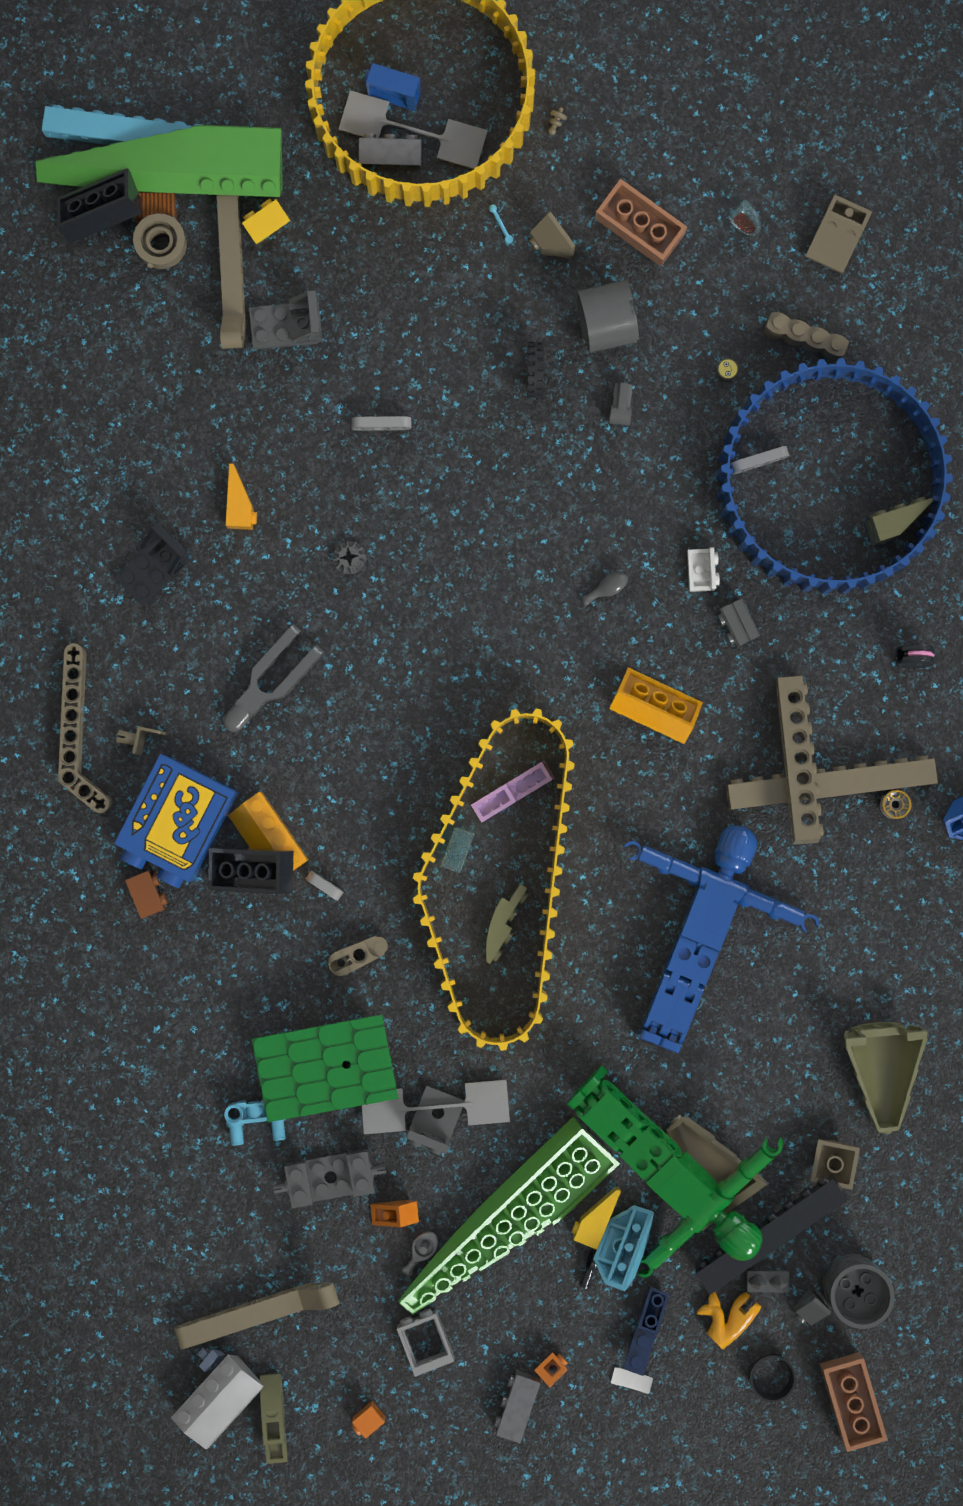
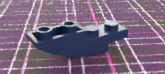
(645, 1331)

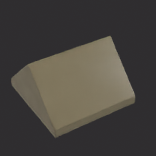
(835, 1159)

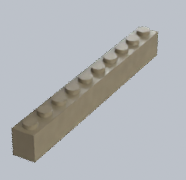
(835, 783)

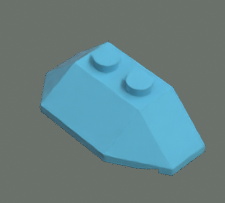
(623, 1246)

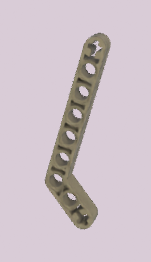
(231, 266)
(76, 726)
(303, 1297)

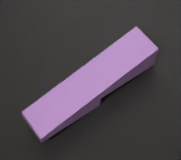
(512, 791)

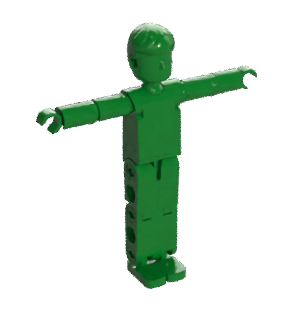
(672, 1174)

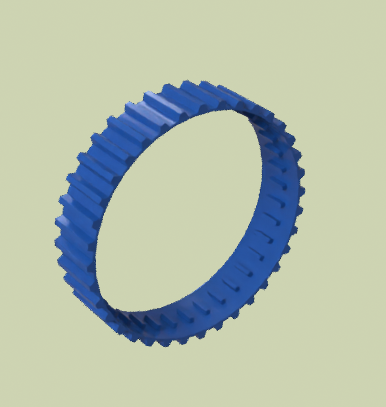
(904, 399)

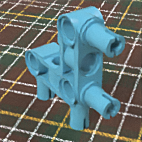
(250, 1113)

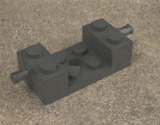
(307, 1180)

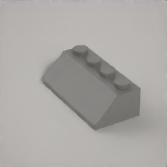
(217, 1401)

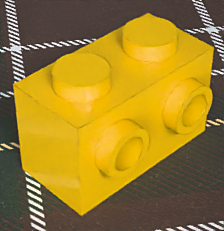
(265, 221)

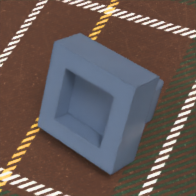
(210, 1359)

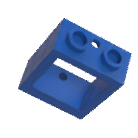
(393, 86)

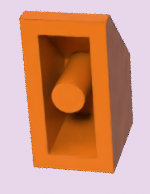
(394, 1213)

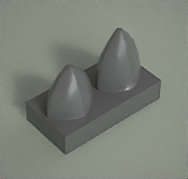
(767, 1281)

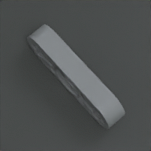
(381, 423)
(759, 459)

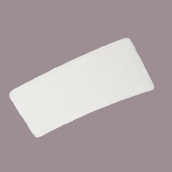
(631, 1380)

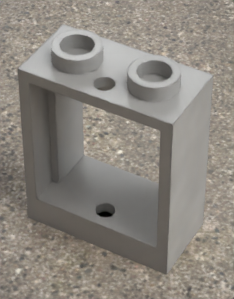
(431, 1362)

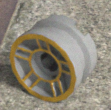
(904, 804)

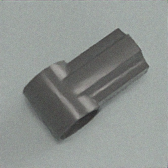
(620, 410)

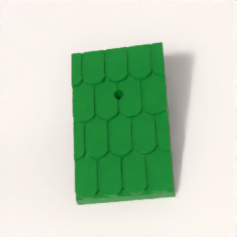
(304, 1070)

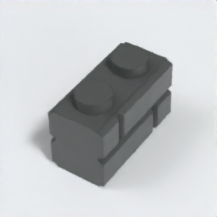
(738, 623)

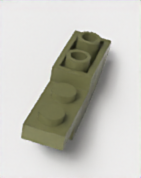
(498, 930)
(273, 1418)

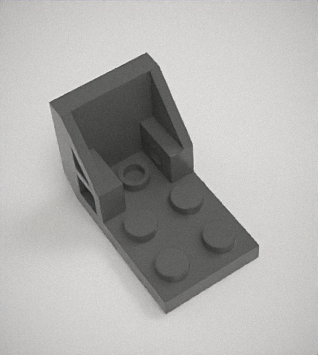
(287, 323)

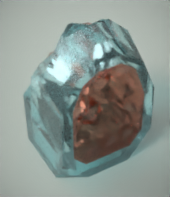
(745, 219)

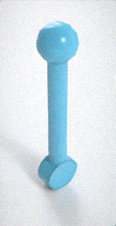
(508, 238)

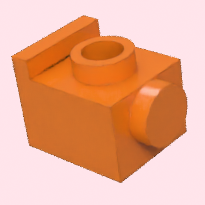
(543, 1369)

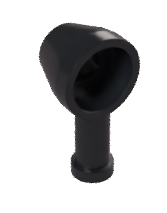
(590, 1268)

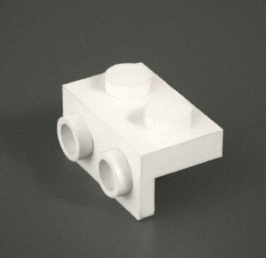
(702, 569)

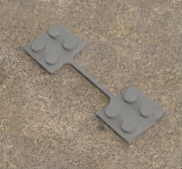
(459, 142)
(484, 1103)

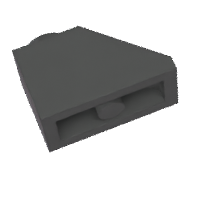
(810, 1308)

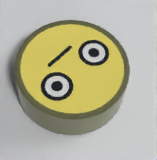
(727, 369)

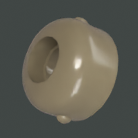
(150, 228)

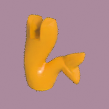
(738, 1319)

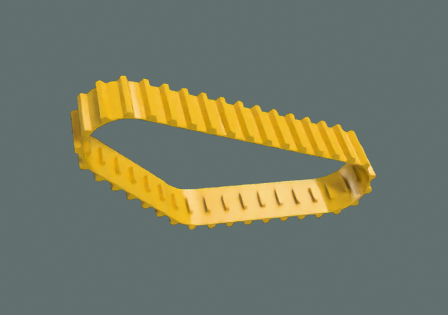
(544, 975)

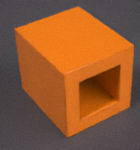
(368, 1420)

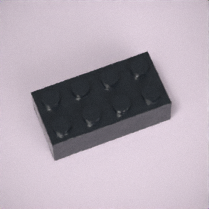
(250, 870)

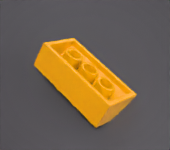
(656, 705)
(264, 828)

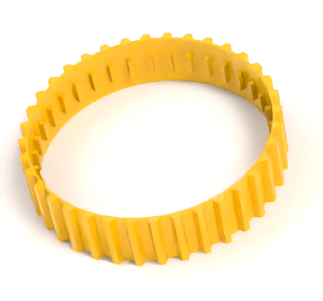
(407, 191)

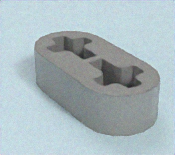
(324, 885)

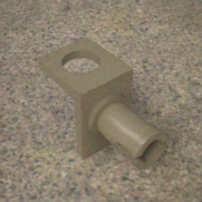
(136, 739)

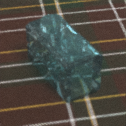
(457, 850)

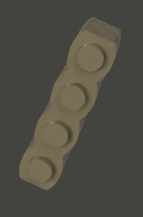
(812, 339)

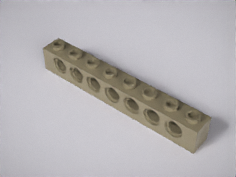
(800, 832)

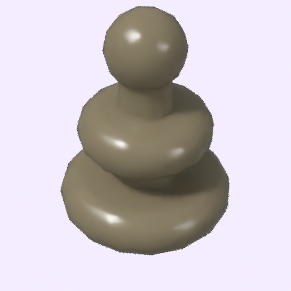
(556, 121)

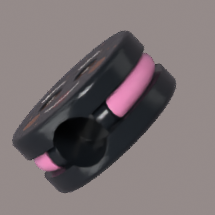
(915, 656)

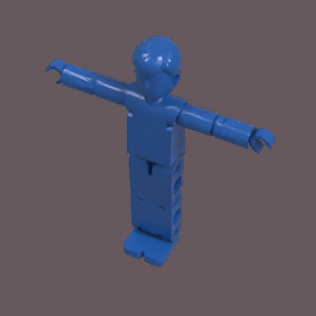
(703, 930)

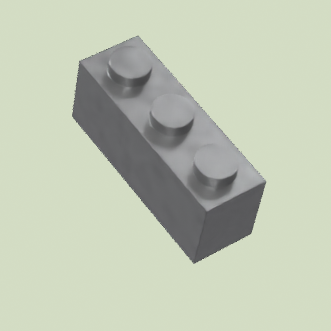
(390, 150)
(517, 1406)

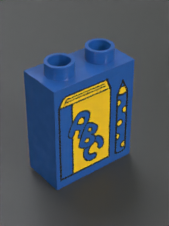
(175, 821)

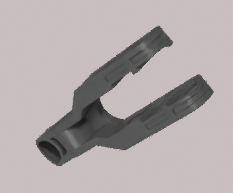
(254, 698)

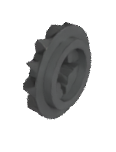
(357, 562)

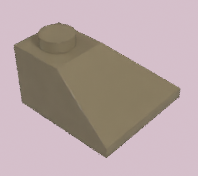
(551, 238)

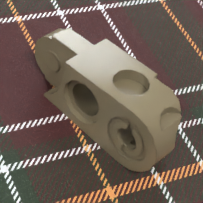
(373, 947)

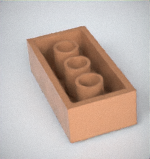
(640, 222)
(853, 1401)

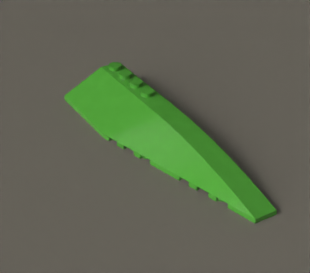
(181, 161)
(523, 1205)

